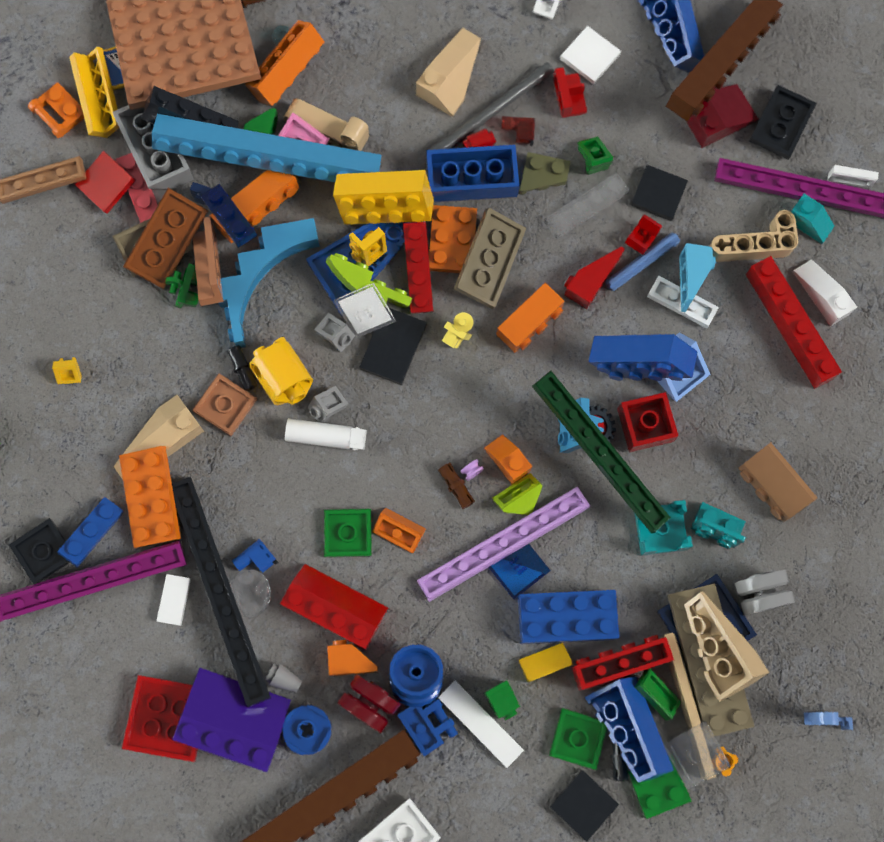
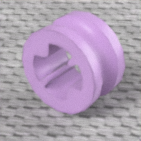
(472, 470)

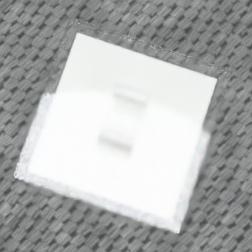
(364, 310)

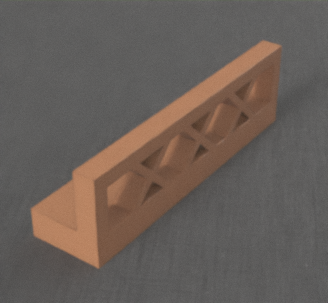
(207, 265)

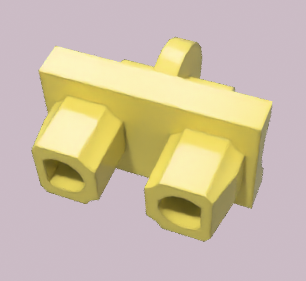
(458, 330)

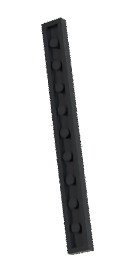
(220, 593)

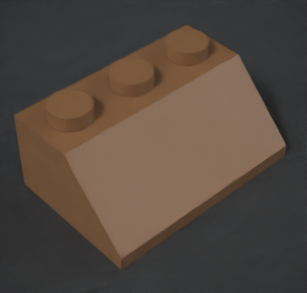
(777, 483)

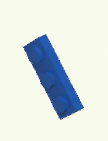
(90, 532)

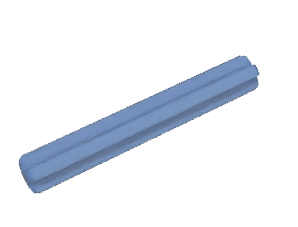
(642, 261)

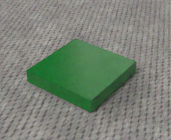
(347, 533)
(578, 739)

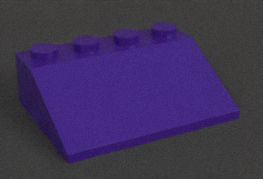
(223, 725)

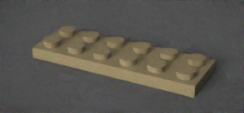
(723, 716)

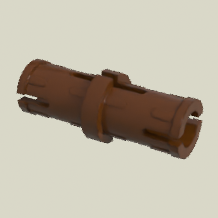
(456, 485)

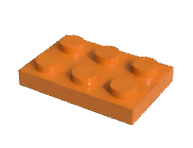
(451, 237)

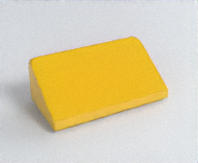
(545, 662)

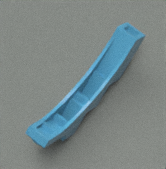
(275, 245)

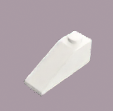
(825, 292)

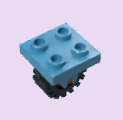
(600, 419)

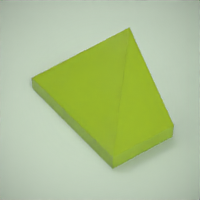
(520, 496)

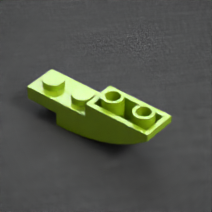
(358, 276)

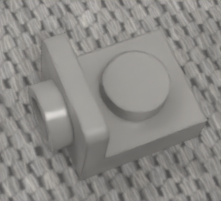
(335, 332)
(327, 404)

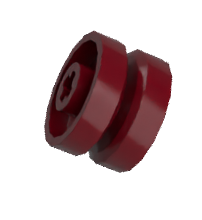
(369, 703)

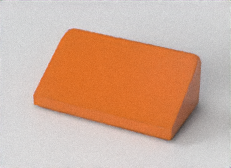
(398, 530)

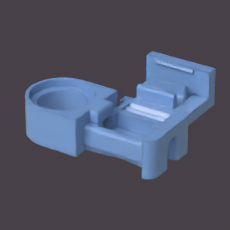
(828, 718)

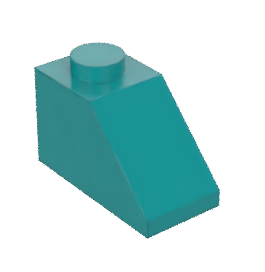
(812, 218)

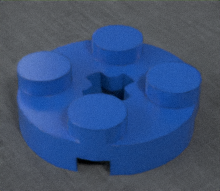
(303, 716)

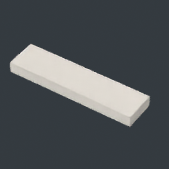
(481, 724)

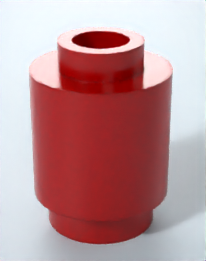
(480, 139)

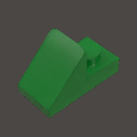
(595, 155)

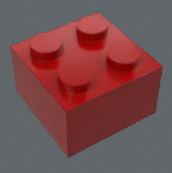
(647, 422)

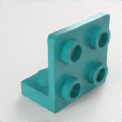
(718, 526)

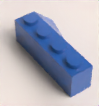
(678, 30)
(632, 728)

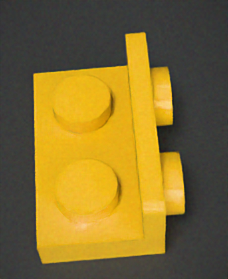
(370, 248)

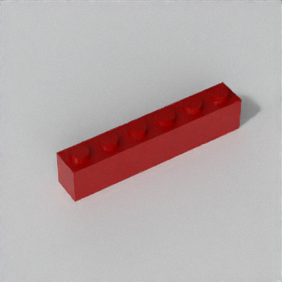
(793, 322)

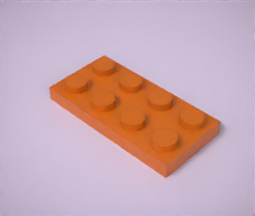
(149, 497)

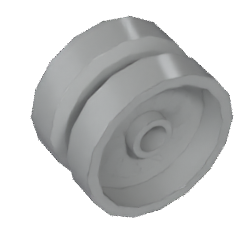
(763, 588)

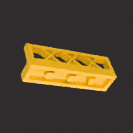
(92, 95)

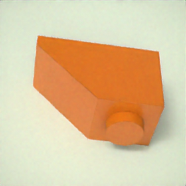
(508, 459)
(348, 660)

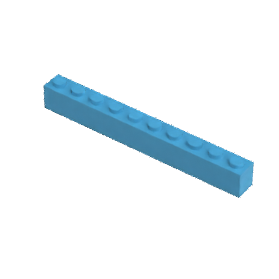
(259, 149)

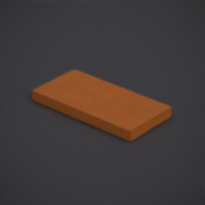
(165, 238)

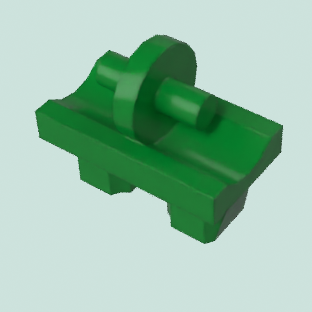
(184, 296)

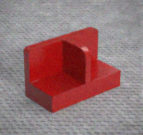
(569, 93)

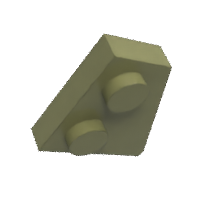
(543, 172)

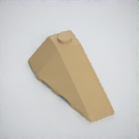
(448, 75)
(169, 426)
(727, 655)

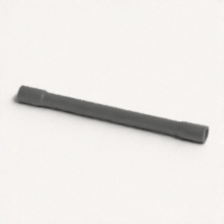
(535, 78)

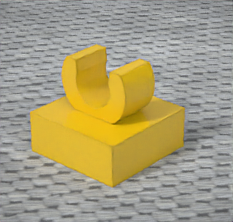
(67, 371)

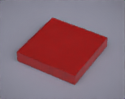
(105, 182)

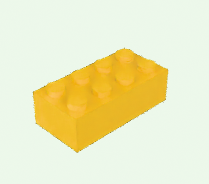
(384, 197)

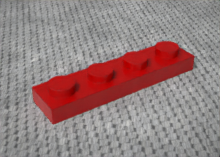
(418, 267)

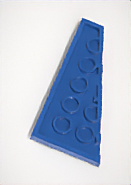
(332, 285)

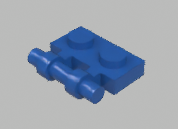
(421, 728)

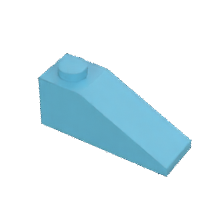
(694, 267)

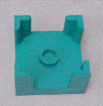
(670, 536)

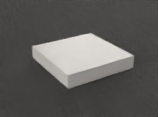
(590, 55)

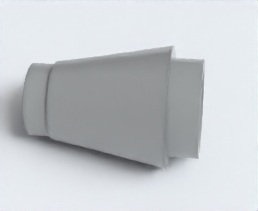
(282, 678)

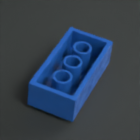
(473, 173)
(643, 357)
(568, 617)

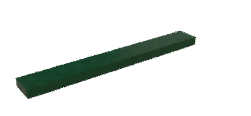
(601, 452)

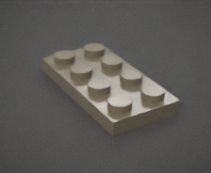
(490, 258)

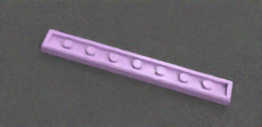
(503, 544)

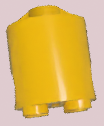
(281, 372)

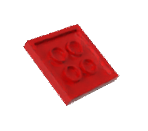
(154, 718)

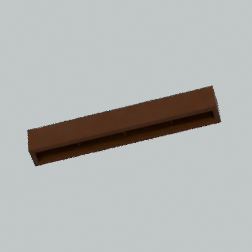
(723, 58)
(340, 792)

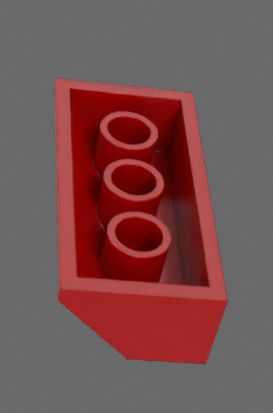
(334, 606)

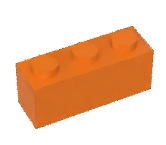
(530, 318)

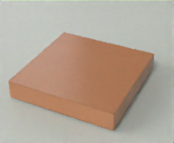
(224, 404)

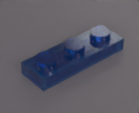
(228, 215)

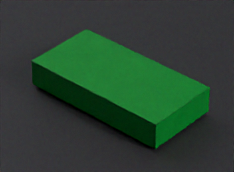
(657, 694)

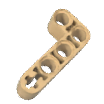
(341, 133)
(751, 241)

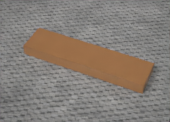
(42, 179)

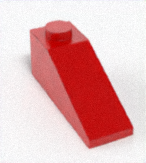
(589, 280)

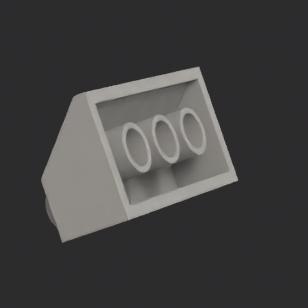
(157, 167)

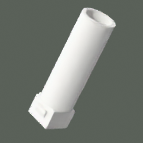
(325, 434)

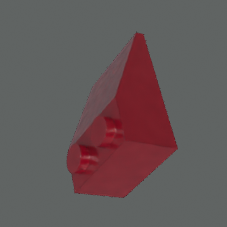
(722, 116)

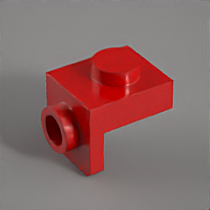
(643, 234)

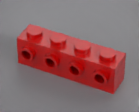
(623, 663)

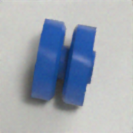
(416, 675)

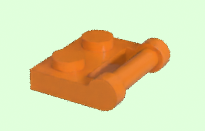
(63, 105)

